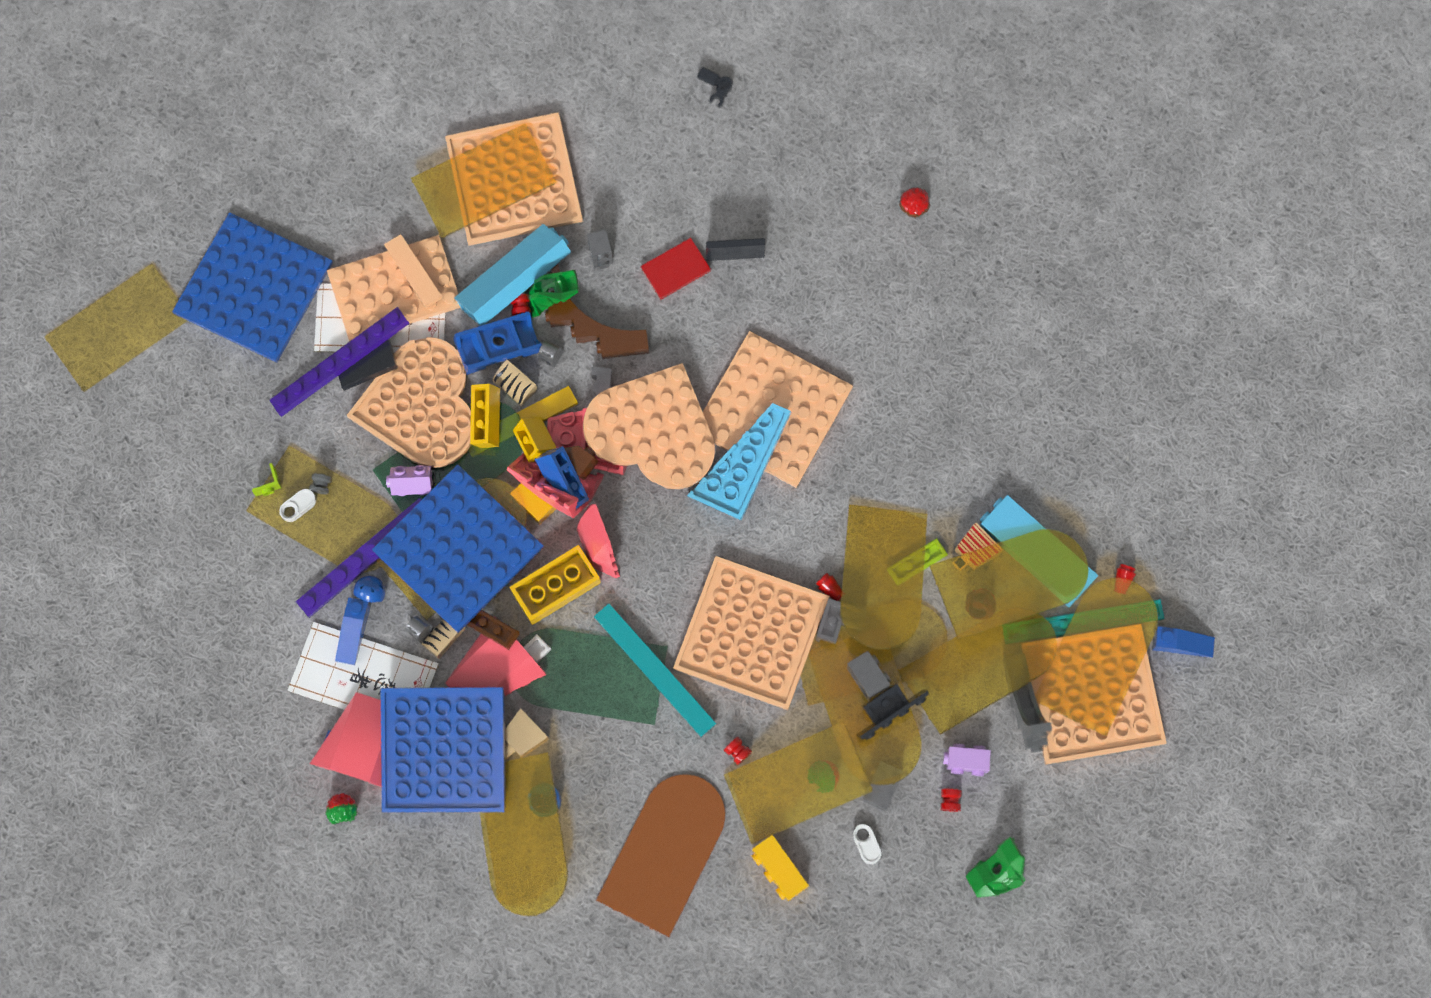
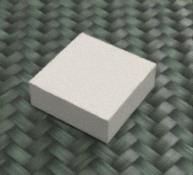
(537, 648)

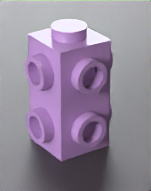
(410, 480)
(967, 759)

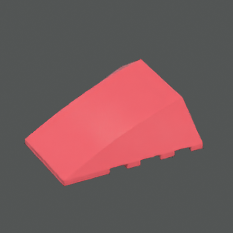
(567, 431)
(532, 478)
(596, 542)
(495, 666)
(355, 742)

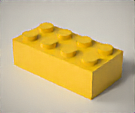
(555, 585)

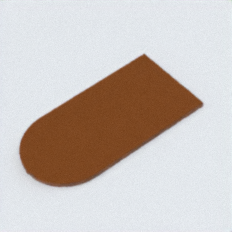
(665, 852)

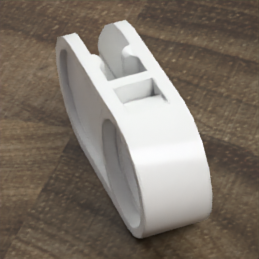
(301, 501)
(867, 848)

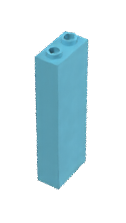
(513, 274)
(1010, 521)

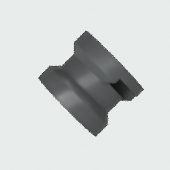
(320, 483)

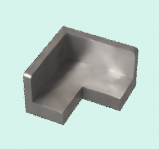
(830, 622)

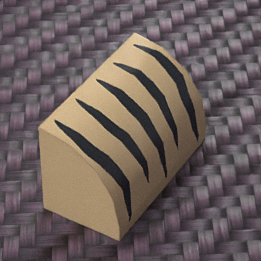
(514, 383)
(441, 639)

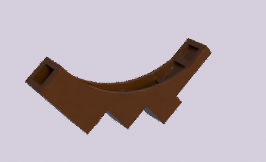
(612, 342)

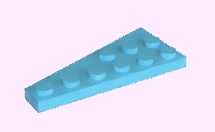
(739, 471)

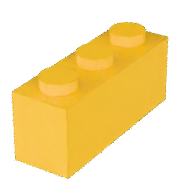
(485, 415)
(779, 868)

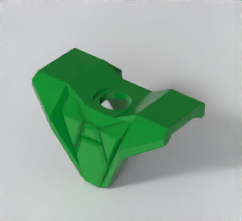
(564, 285)
(987, 883)

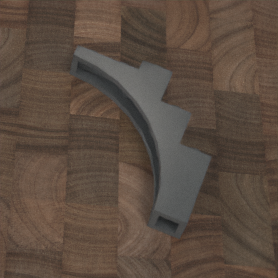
(1030, 719)

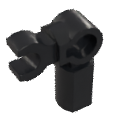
(723, 84)

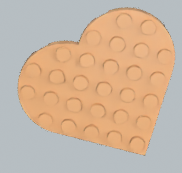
(419, 404)
(652, 425)

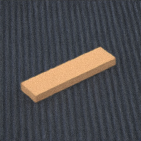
(413, 271)

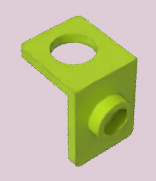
(269, 488)

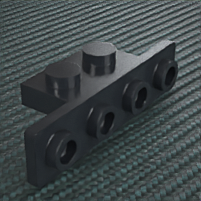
(887, 707)

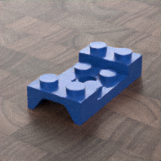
(477, 344)

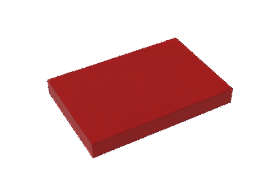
(675, 268)

